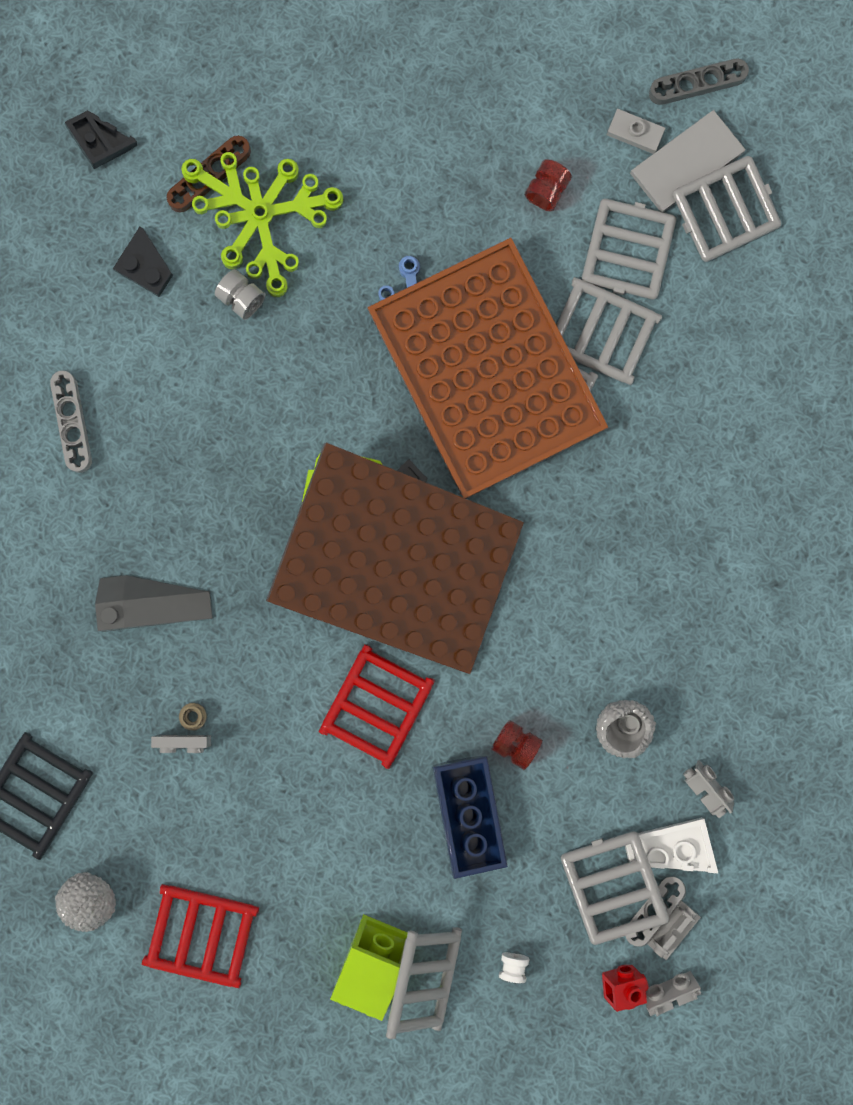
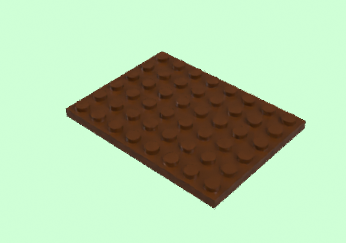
(395, 559)

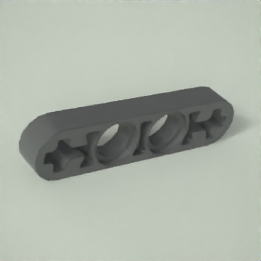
(696, 77)

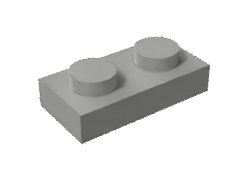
(169, 743)

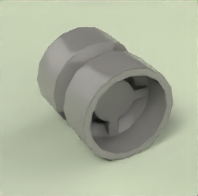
(236, 291)

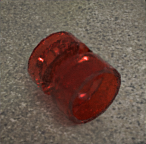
(548, 185)
(524, 751)

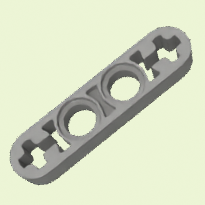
(66, 423)

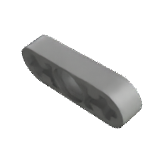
(675, 900)

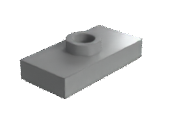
(635, 131)

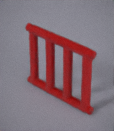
(399, 733)
(205, 972)

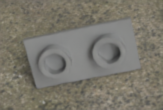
(717, 797)
(673, 932)
(680, 988)

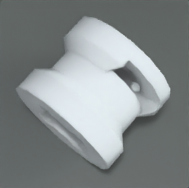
(514, 967)

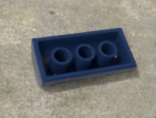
(469, 816)

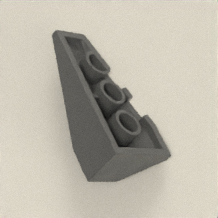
(140, 602)

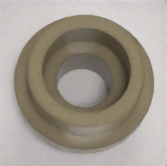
(184, 716)

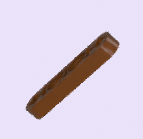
(207, 164)

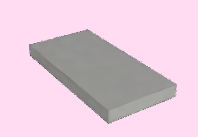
(687, 157)

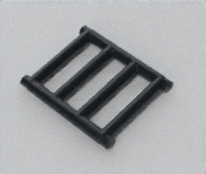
(67, 800)

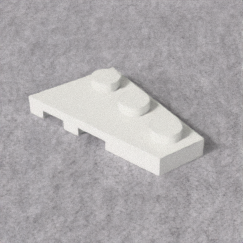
(678, 847)

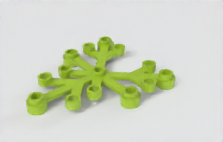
(232, 196)

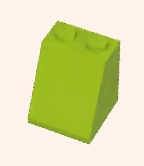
(371, 968)

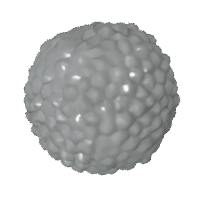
(625, 728)
(85, 902)

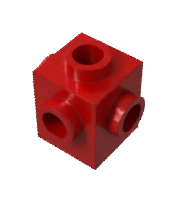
(624, 987)

